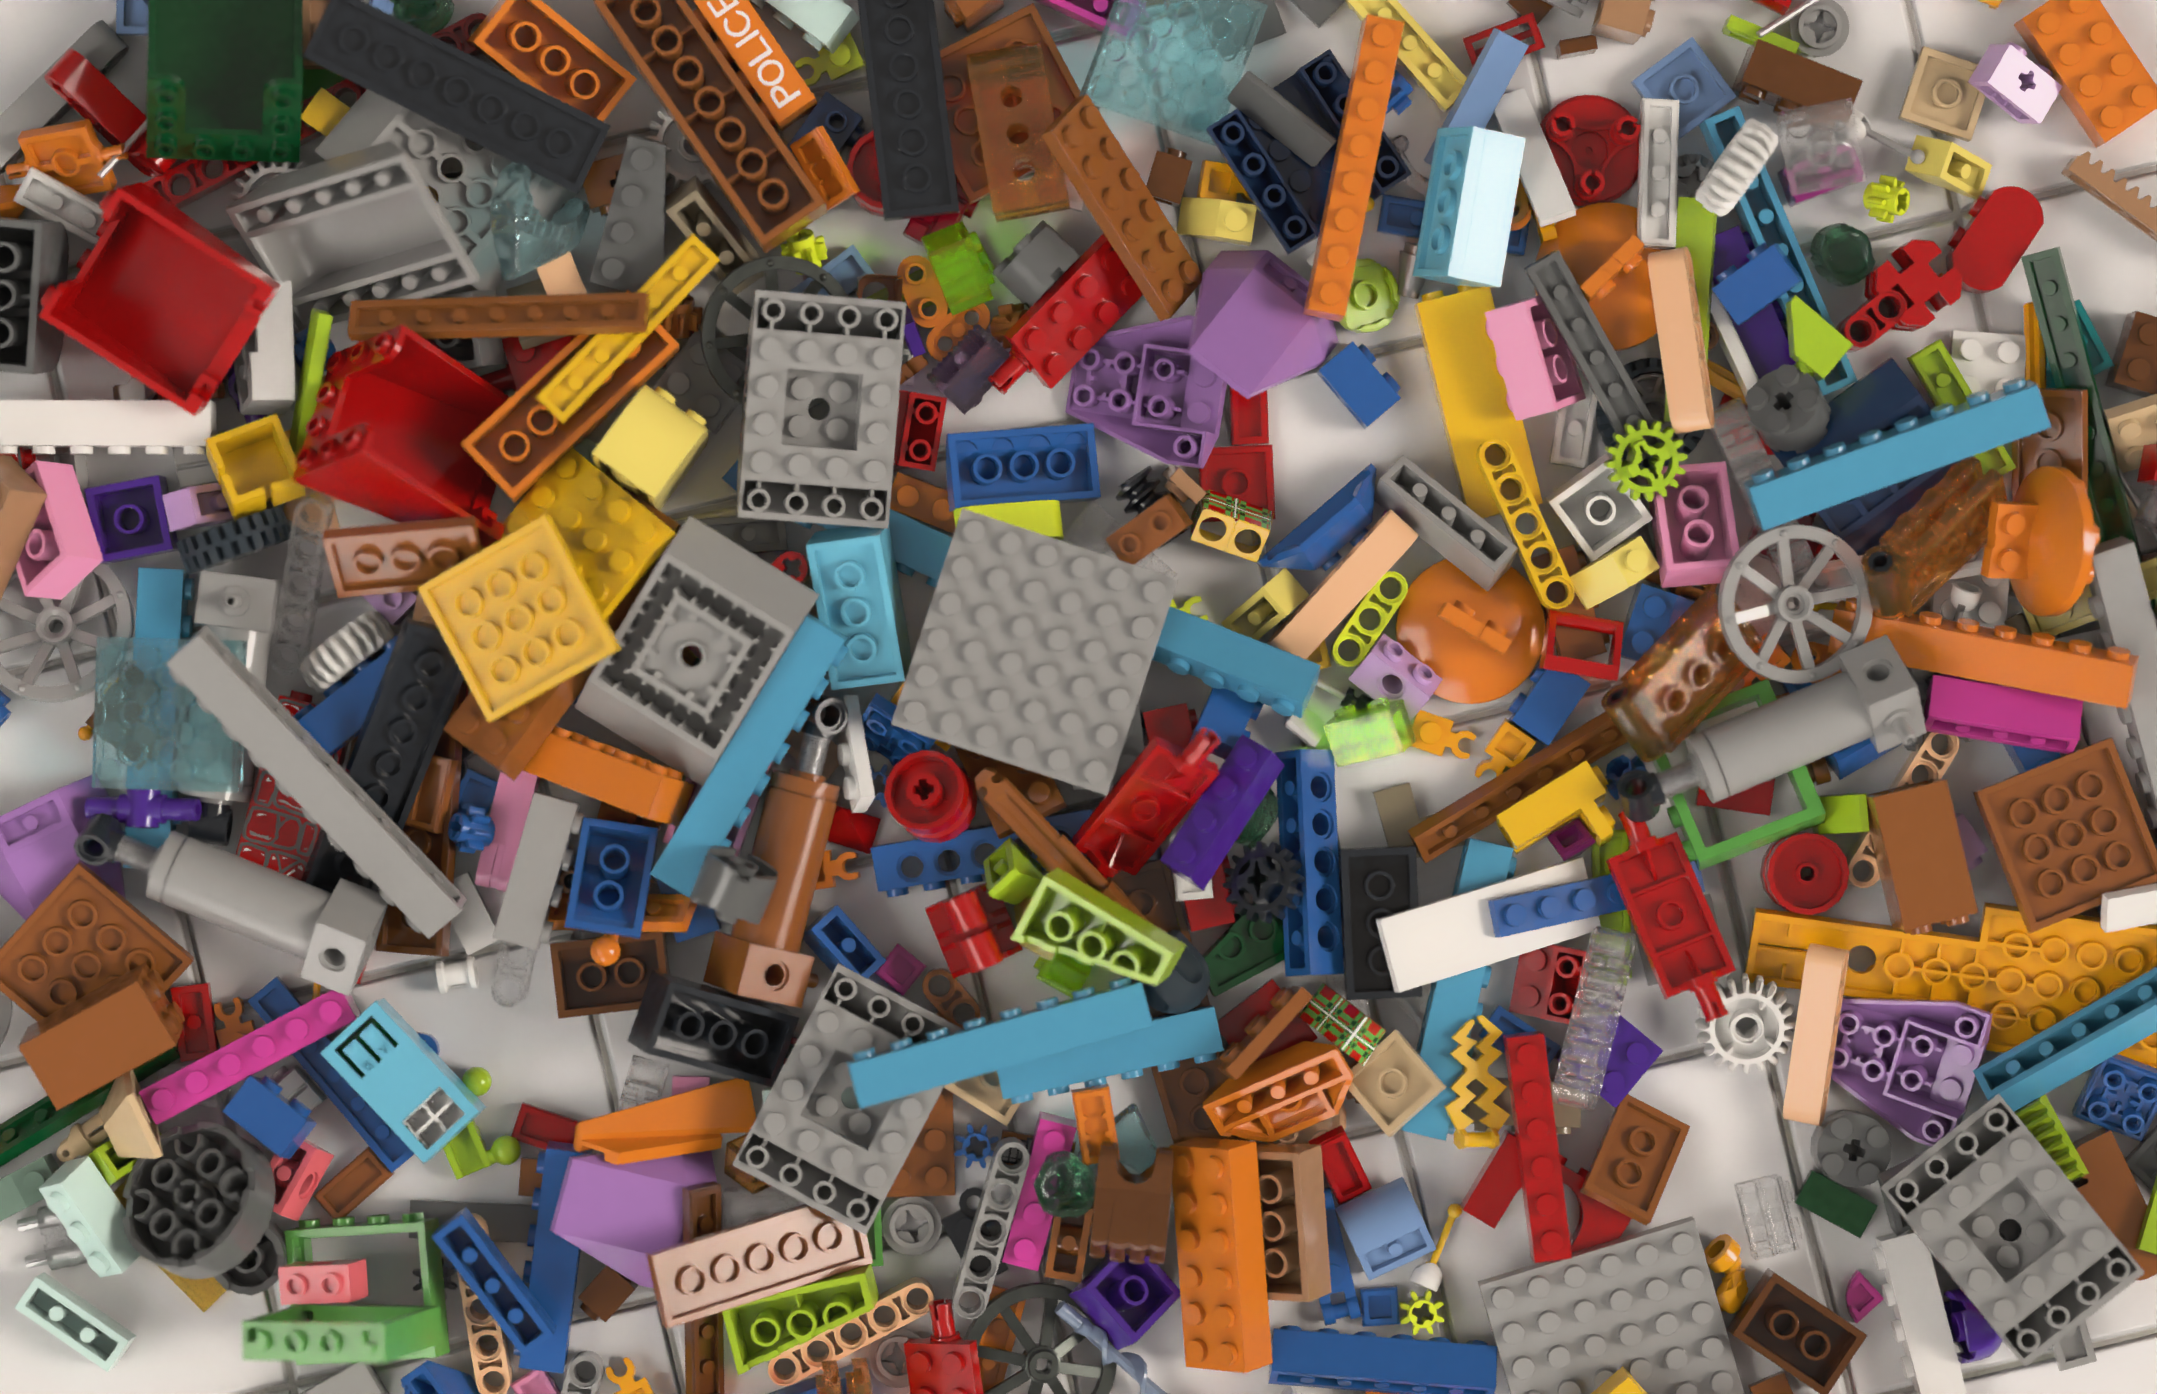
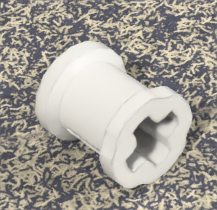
(457, 974)

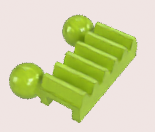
(2049, 1132)
(468, 1150)

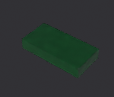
(1835, 1203)

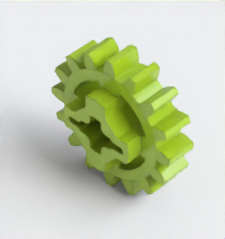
(1629, 468)

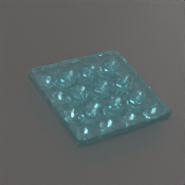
(1173, 60)
(152, 728)

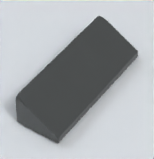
(1281, 119)

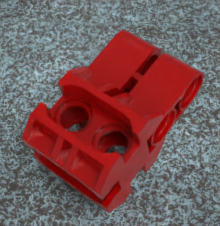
(1903, 294)
(972, 930)

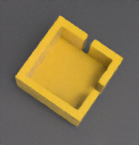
(254, 466)

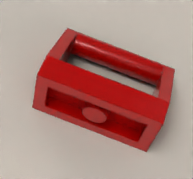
(1576, 666)

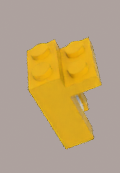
(1556, 805)

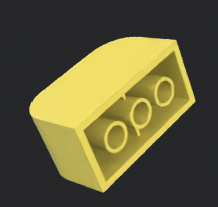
(652, 446)

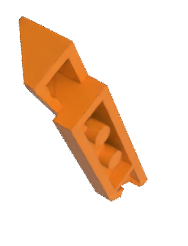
(670, 1125)

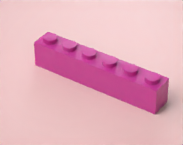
(249, 1055)

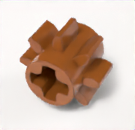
(1007, 317)
(683, 319)

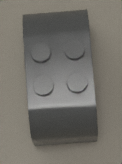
(31, 260)

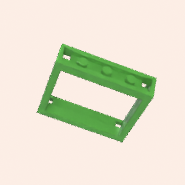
(1680, 815)
(300, 1249)
(341, 1333)

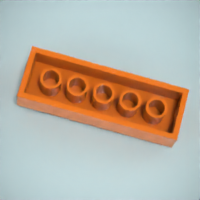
(527, 440)
(1221, 1255)

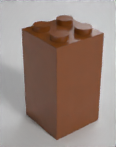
(1920, 856)
(102, 1035)

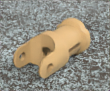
(81, 1139)

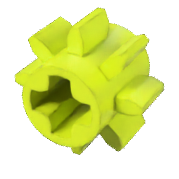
(1886, 198)
(806, 247)
(1417, 1302)

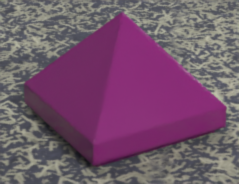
(1571, 840)

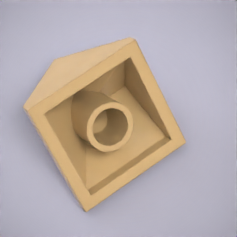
(129, 1121)

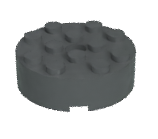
(200, 1201)

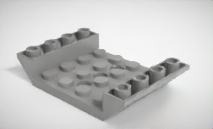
(461, 200)

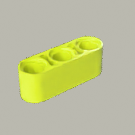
(1036, 516)
(1366, 638)

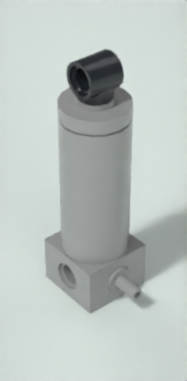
(234, 611)

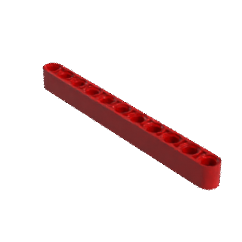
(196, 169)

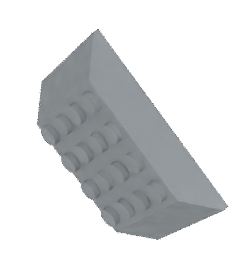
(352, 233)

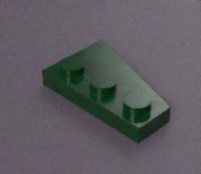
(1244, 952)

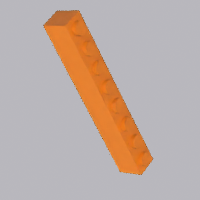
(1353, 168)
(2002, 655)

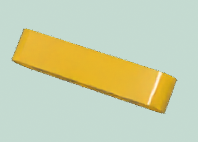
(1526, 504)

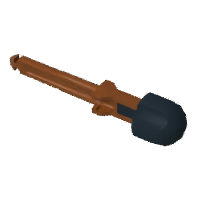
(1191, 974)

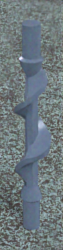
(1128, 1361)

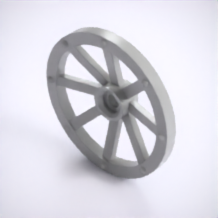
(1803, 601)
(45, 625)

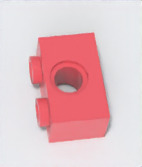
(298, 1178)
(323, 1281)

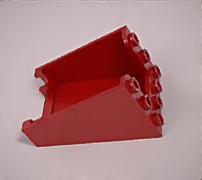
(161, 298)
(394, 433)

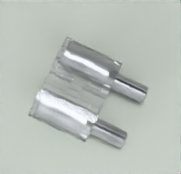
(59, 1248)

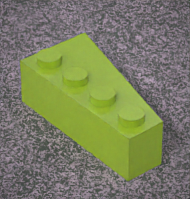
(1096, 930)
(793, 1317)

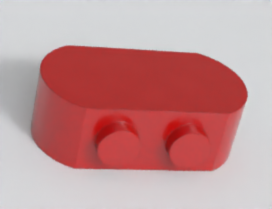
(1994, 238)

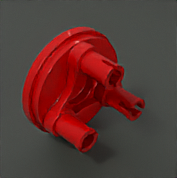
(1593, 147)

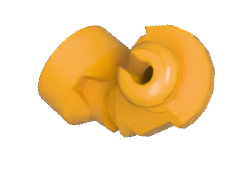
(1723, 1256)

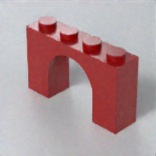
(1501, 1180)

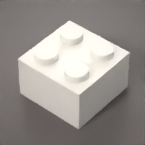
(1596, 511)

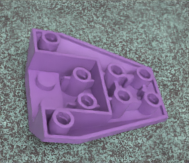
(1254, 324)
(1150, 392)
(40, 846)
(1911, 1060)
(627, 1207)

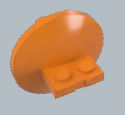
(1609, 269)
(2043, 541)
(1469, 636)

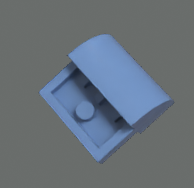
(1385, 1228)

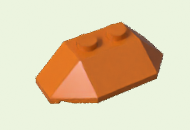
(1282, 1093)

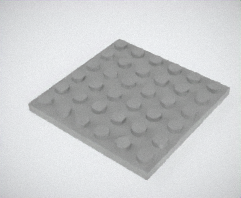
(1034, 651)
(1612, 1306)

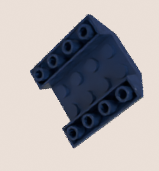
(1277, 180)
(1867, 405)

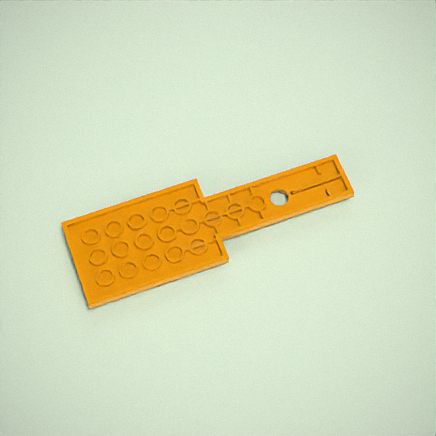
(2012, 973)

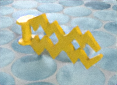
(1477, 1070)

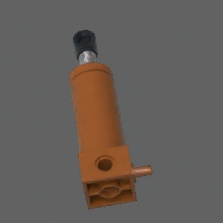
(792, 837)

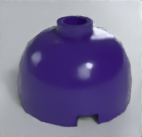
(1969, 1329)

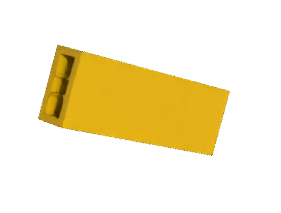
(1471, 393)

